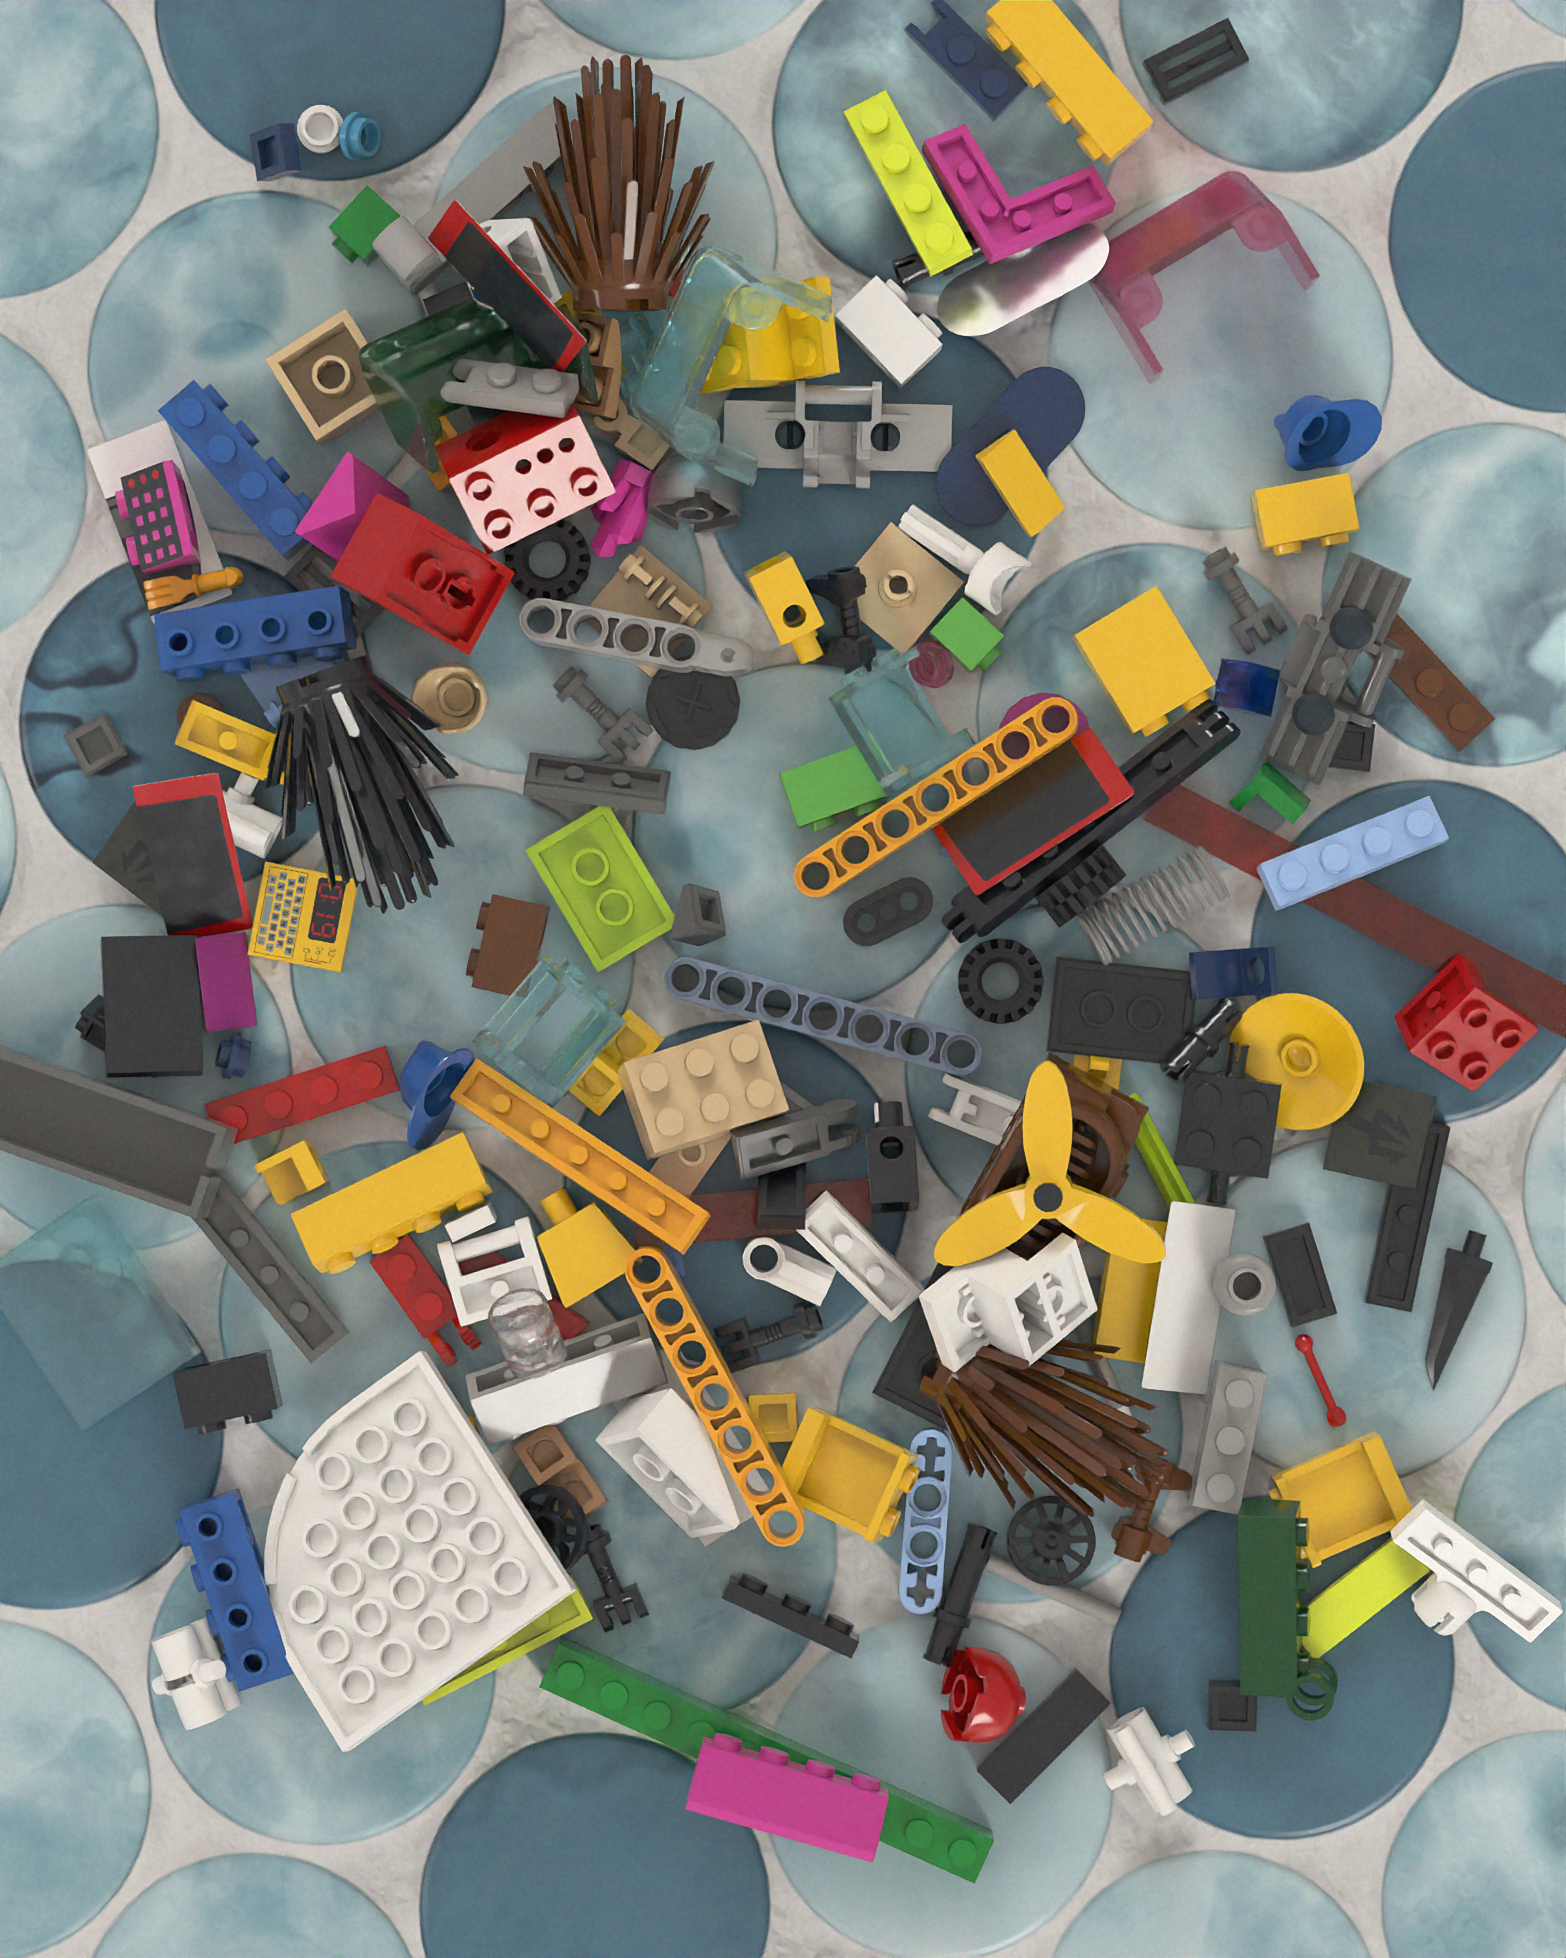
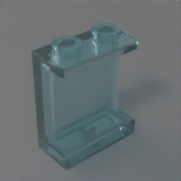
(895, 722)

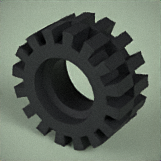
(564, 583)
(1081, 886)
(1030, 981)

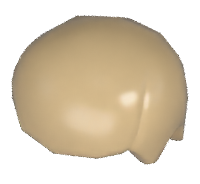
(451, 696)

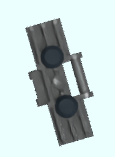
(1321, 660)

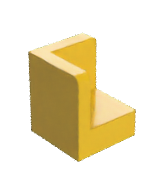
(292, 1172)

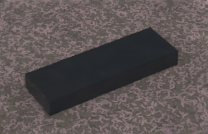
(1043, 1736)

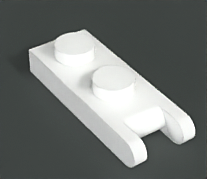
(977, 1110)

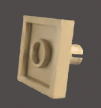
(902, 588)

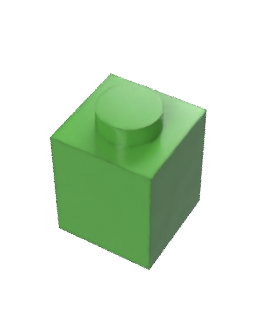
(968, 637)

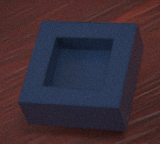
(275, 152)

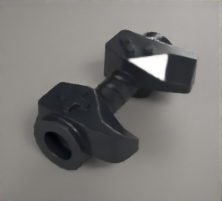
(842, 589)

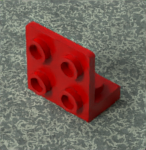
(1462, 1025)

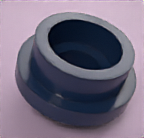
(233, 1056)

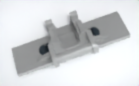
(839, 452)

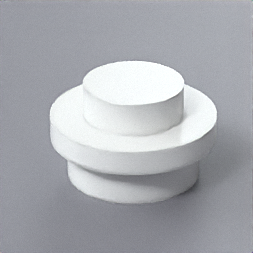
(319, 128)

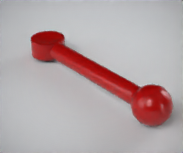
(1335, 1415)

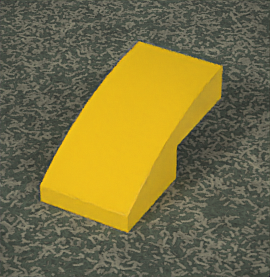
(600, 1080)

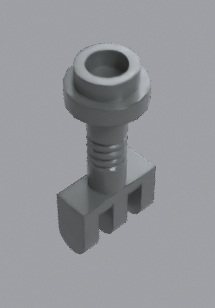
(1221, 565)
(571, 685)

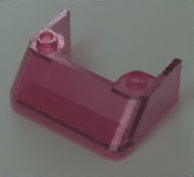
(1223, 203)

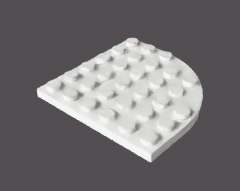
(399, 1553)

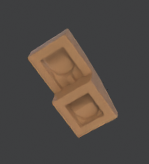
(556, 1463)

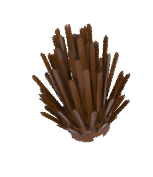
(618, 195)
(1027, 1415)

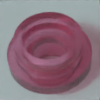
(933, 666)

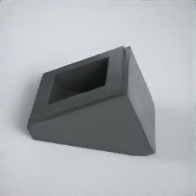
(698, 916)

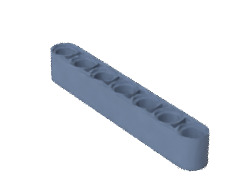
(847, 1016)

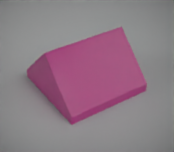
(343, 504)

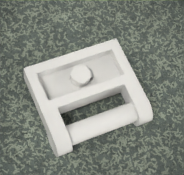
(479, 1290)

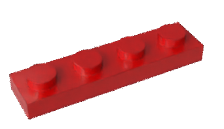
(307, 1094)

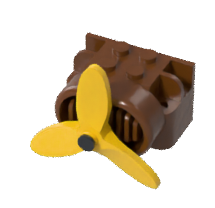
(1056, 1175)

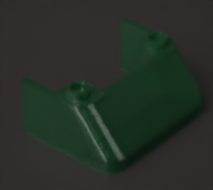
(417, 360)

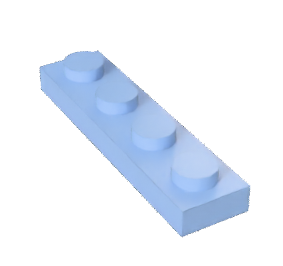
(1352, 853)

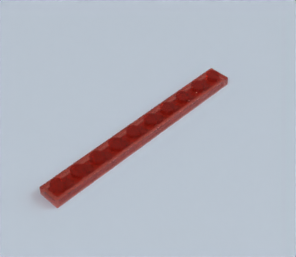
(1365, 907)

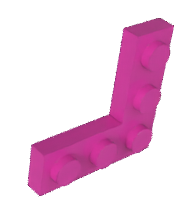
(1006, 224)

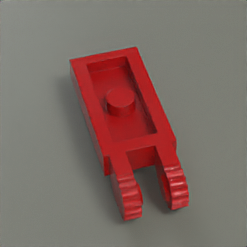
(422, 1295)

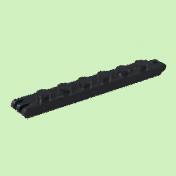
(1151, 776)

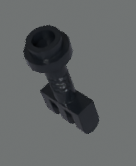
(805, 1321)
(615, 1595)

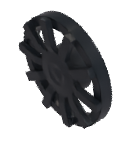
(1050, 1541)

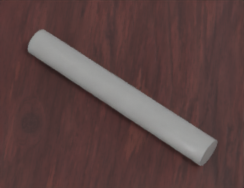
(1060, 1593)

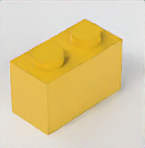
(1305, 513)

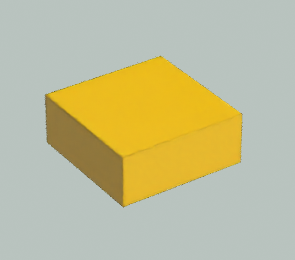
(775, 1415)

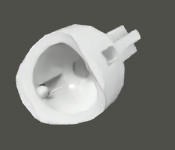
(986, 571)

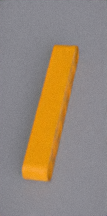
(912, 800)
(716, 1419)

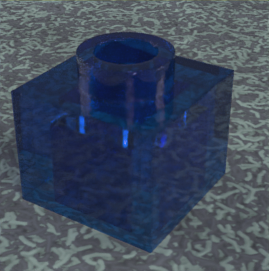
(1246, 687)

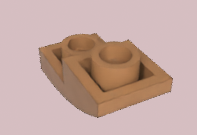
(606, 361)

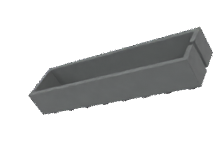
(111, 1134)

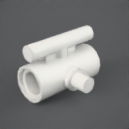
(250, 825)
(194, 1674)
(1149, 1760)

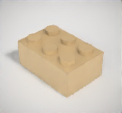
(702, 1089)

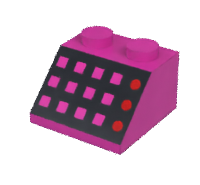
(159, 519)

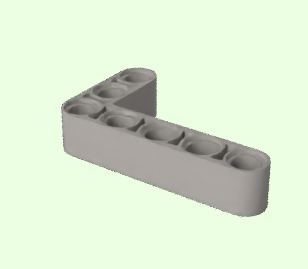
(485, 194)

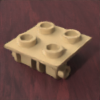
(650, 591)

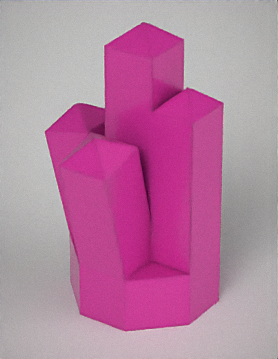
(624, 512)

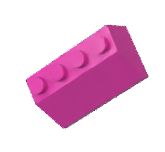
(788, 1797)

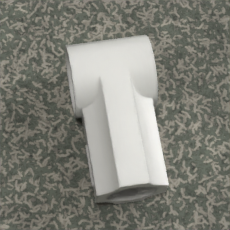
(793, 1271)

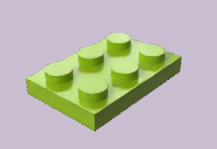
(602, 887)

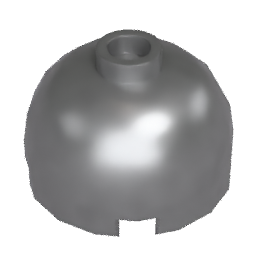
(693, 495)

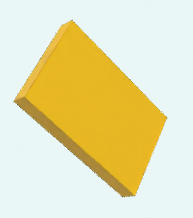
(1127, 1304)

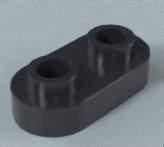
(887, 911)

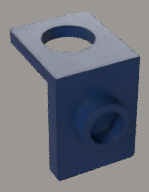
(1231, 973)

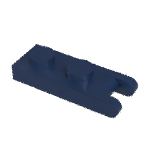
(969, 61)

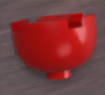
(982, 1696)

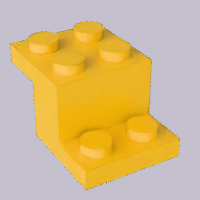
(778, 355)

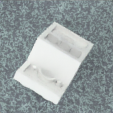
(1009, 1303)

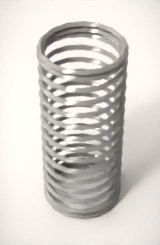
(1204, 862)

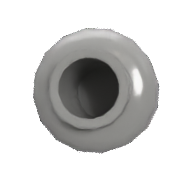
(1244, 1284)

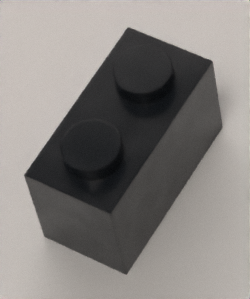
(227, 1391)

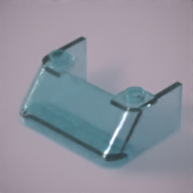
(712, 294)

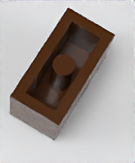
(508, 945)

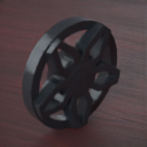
(554, 1526)

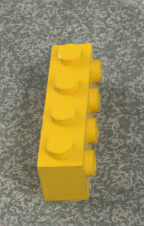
(1070, 74)
(392, 1204)

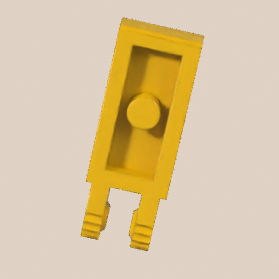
(226, 740)

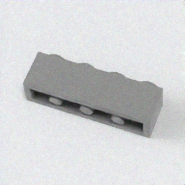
(595, 1373)

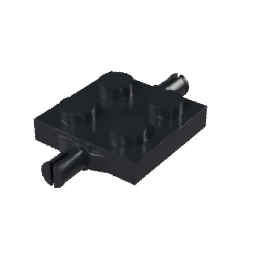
(1228, 1123)

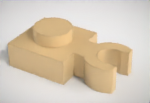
(635, 439)

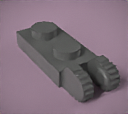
(794, 1138)

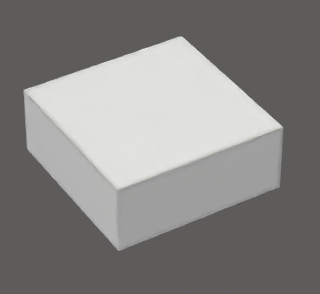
(470, 1221)

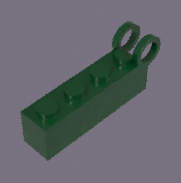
(1273, 1610)

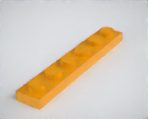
(580, 1156)

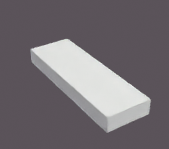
(859, 1257)

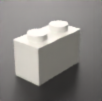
(889, 330)

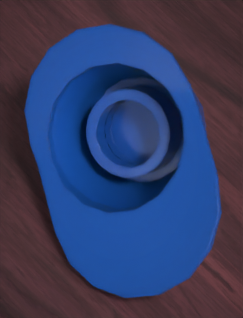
(1327, 431)
(426, 1089)

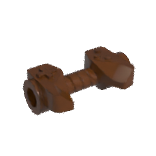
(1133, 1533)

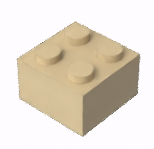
(326, 377)

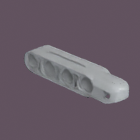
(708, 653)

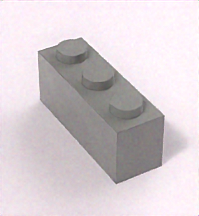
(1227, 1437)

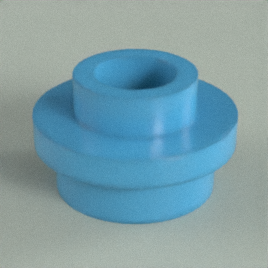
(359, 136)

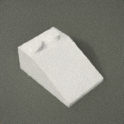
(673, 1460)

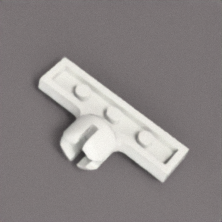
(1469, 1578)

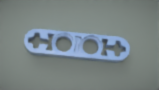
(926, 1520)

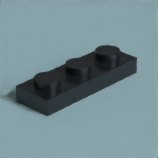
(791, 1614)

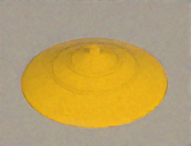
(1308, 1051)

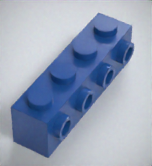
(237, 466)
(255, 632)
(234, 1581)

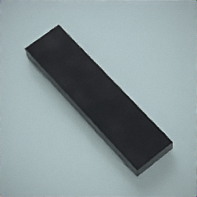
(1405, 1231)

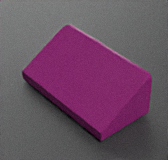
(226, 981)

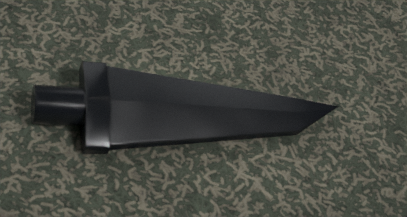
(1459, 1288)

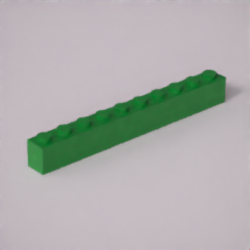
(684, 1720)

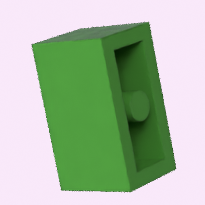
(830, 788)

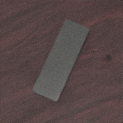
(597, 783)

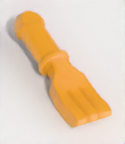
(174, 589)

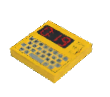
(301, 917)

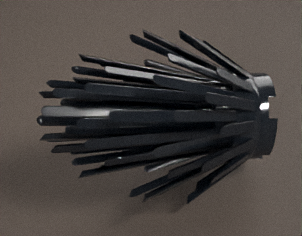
(353, 757)

